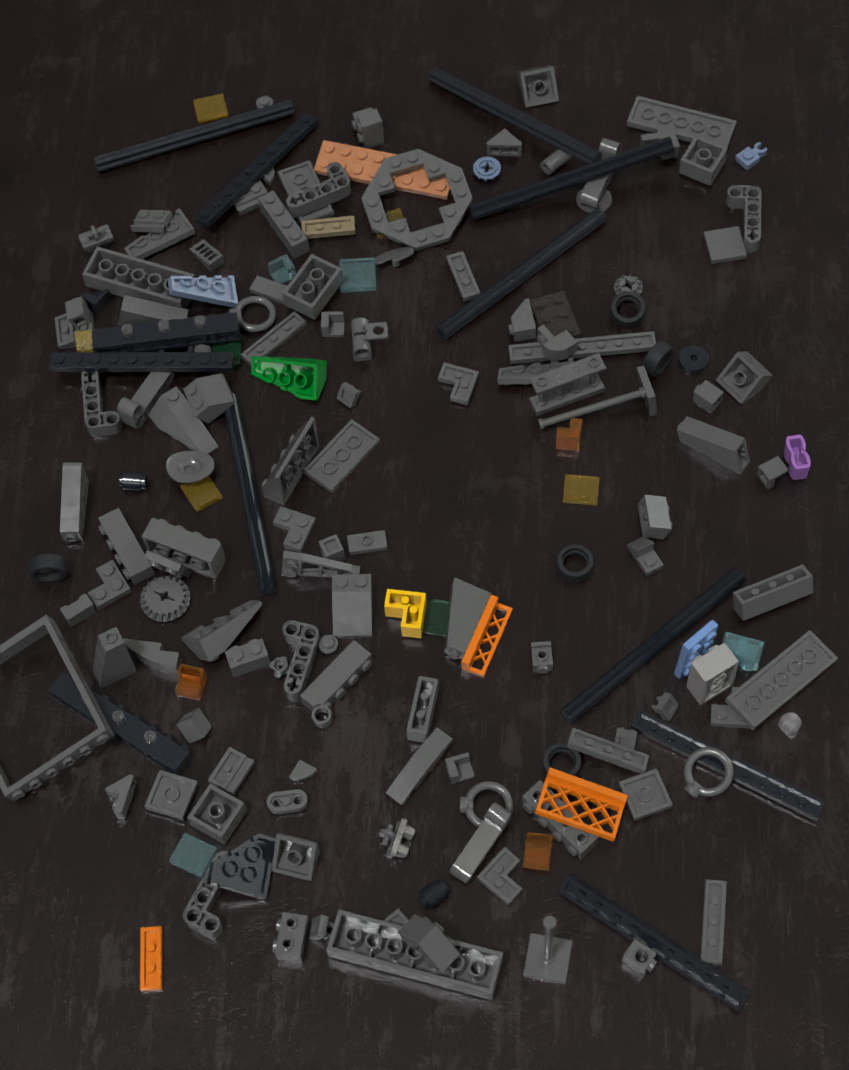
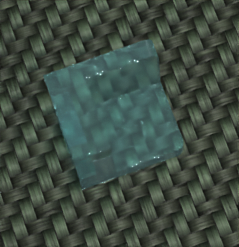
(282, 269)

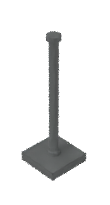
(644, 391)
(548, 955)

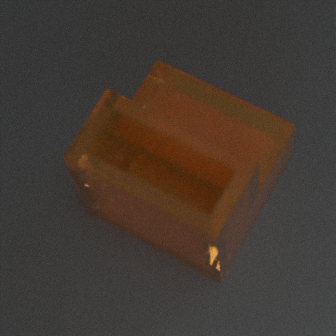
(569, 437)
(190, 681)
(538, 851)

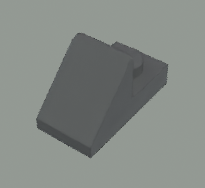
(644, 554)
(124, 792)

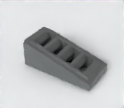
(213, 264)

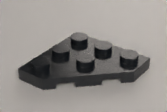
(245, 867)

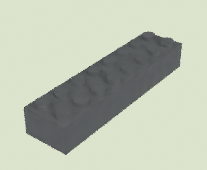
(380, 947)

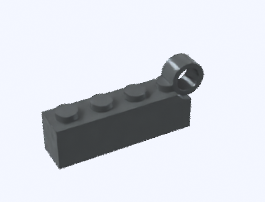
(335, 680)

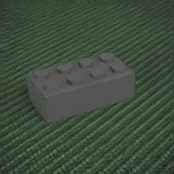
(184, 547)

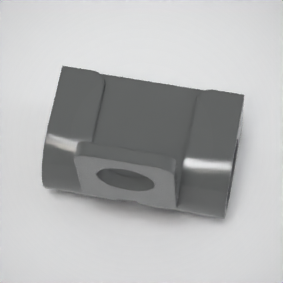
(362, 334)

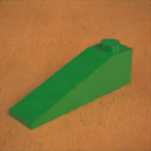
(296, 375)

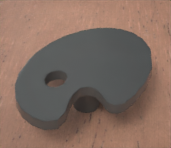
(394, 255)

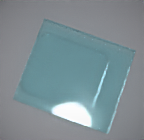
(193, 855)

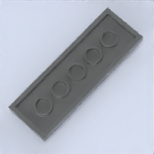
(684, 122)
(781, 679)

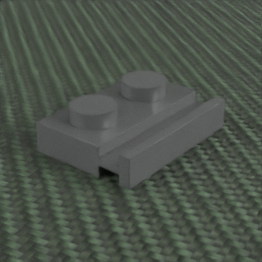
(249, 200)
(151, 221)
(231, 771)

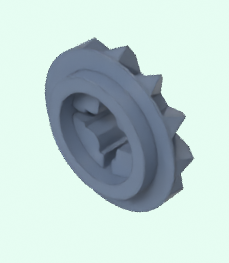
(481, 164)

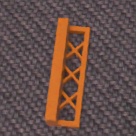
(479, 634)

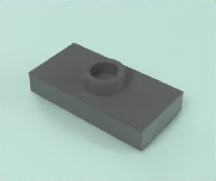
(367, 542)

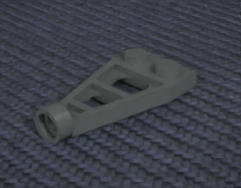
(293, 562)

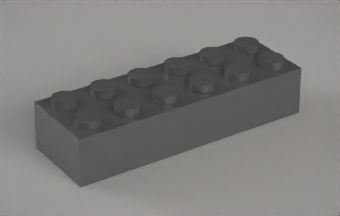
(132, 277)

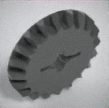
(168, 609)

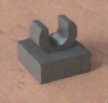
(348, 394)
(666, 706)
(626, 737)
(319, 927)

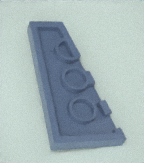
(210, 290)

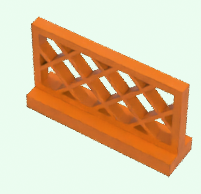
(585, 792)

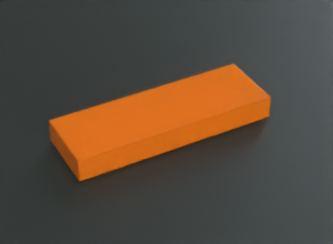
(151, 958)

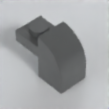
(661, 133)
(556, 347)

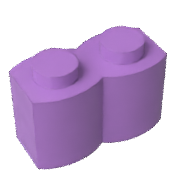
(797, 457)

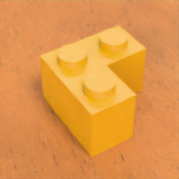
(409, 607)

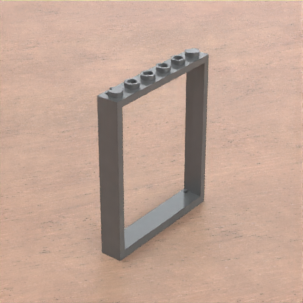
(82, 747)

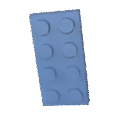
(696, 645)

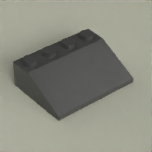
(292, 462)

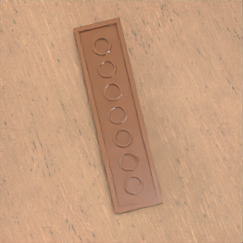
(363, 164)

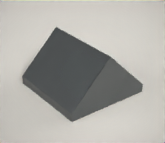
(295, 856)

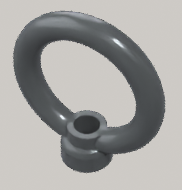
(255, 299)
(694, 787)
(466, 803)

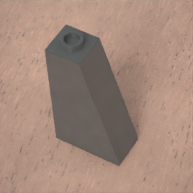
(144, 311)
(715, 443)
(73, 501)
(464, 613)
(111, 658)

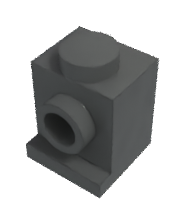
(538, 650)

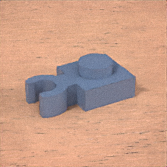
(750, 157)

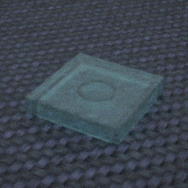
(358, 275)

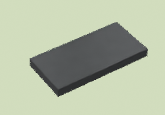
(299, 178)
(341, 456)

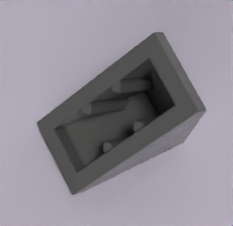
(504, 145)

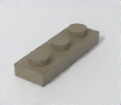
(328, 227)

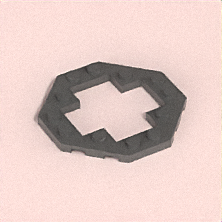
(435, 169)

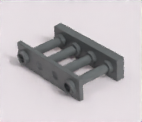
(555, 386)

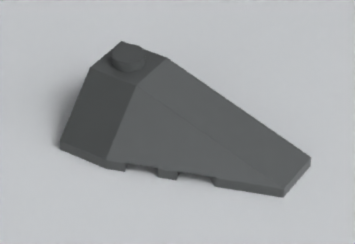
(175, 417)
(214, 639)

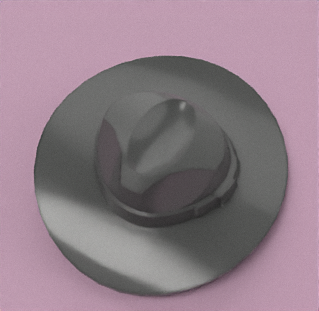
(189, 466)

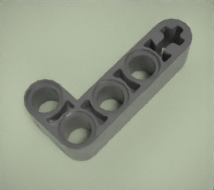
(595, 188)
(321, 194)
(749, 200)
(95, 401)
(136, 411)
(300, 662)
(481, 842)
(204, 909)

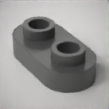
(287, 801)

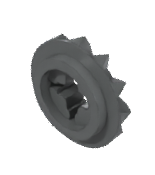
(620, 283)

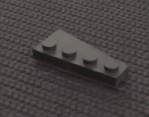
(176, 230)
(522, 375)

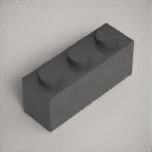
(422, 709)

